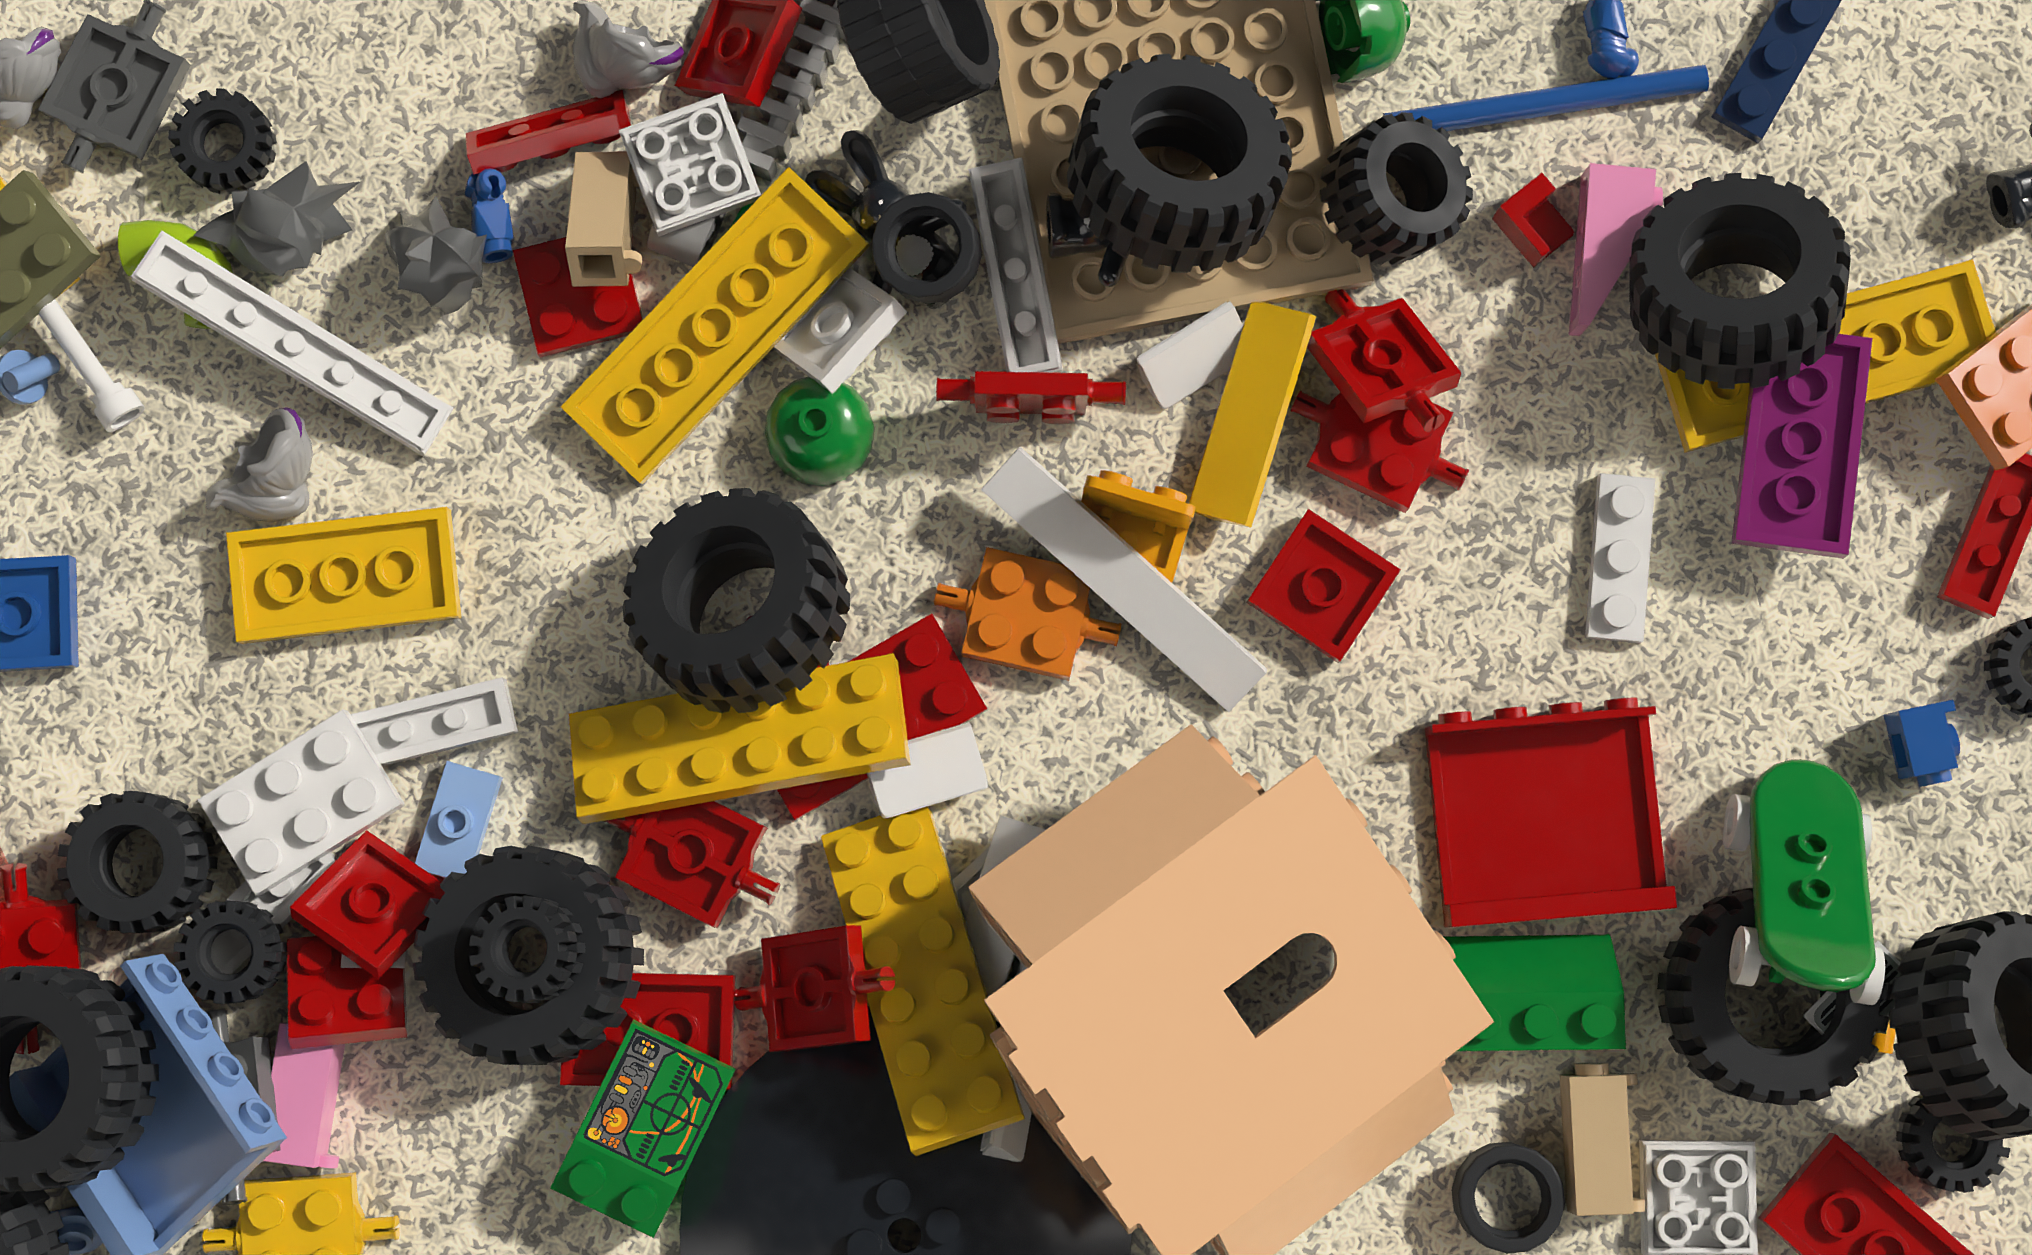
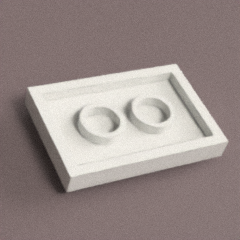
(301, 802)

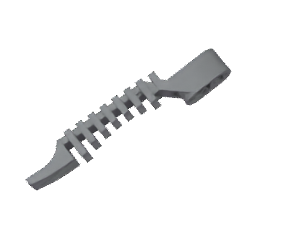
(772, 141)

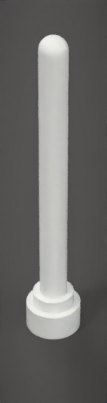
(114, 404)

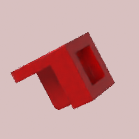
(1533, 221)

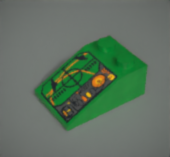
(643, 1128)

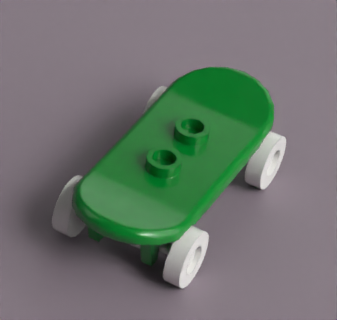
(1806, 882)

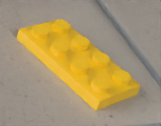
(343, 575)

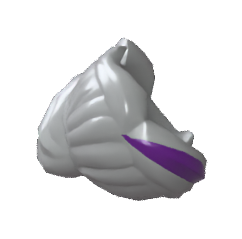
(619, 56)
(25, 74)
(270, 472)

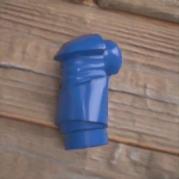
(1608, 37)
(491, 214)

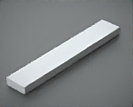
(291, 343)
(1124, 579)

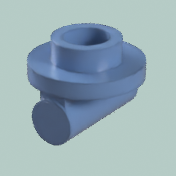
(25, 375)
(77, 1231)

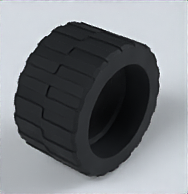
(921, 52)

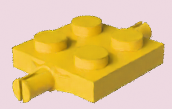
(301, 1219)

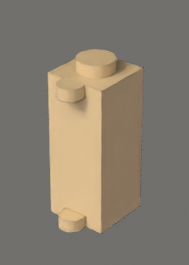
(602, 220)
(1597, 1141)

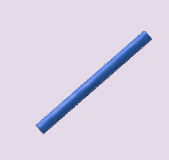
(1565, 99)

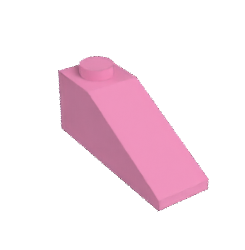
(1609, 214)

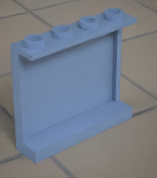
(196, 1143)

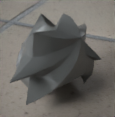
(281, 224)
(436, 257)

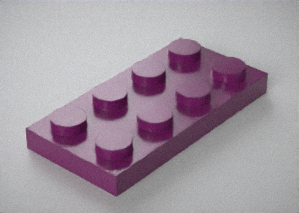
(1804, 455)

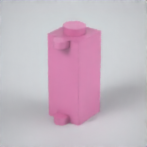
(305, 1101)

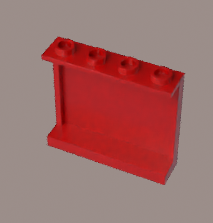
(1546, 814)

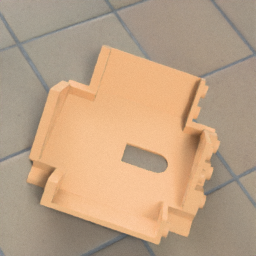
(1122, 1017)

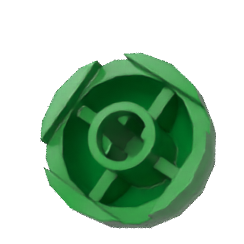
(1372, 25)
(818, 433)

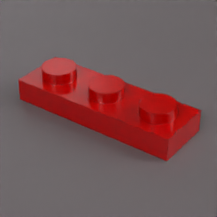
(548, 133)
(1991, 540)

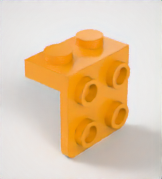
(1147, 521)

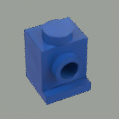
(1924, 742)

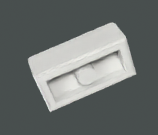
(1191, 356)
(940, 769)

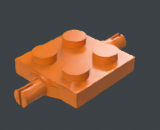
(1026, 614)

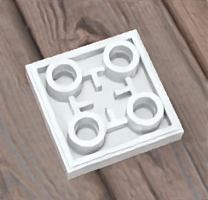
(690, 164)
(1698, 1197)

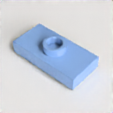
(457, 819)

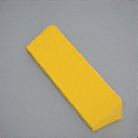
(1251, 413)

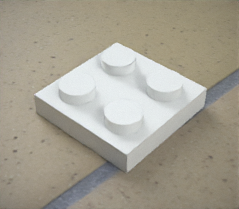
(840, 330)

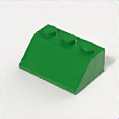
(1544, 991)

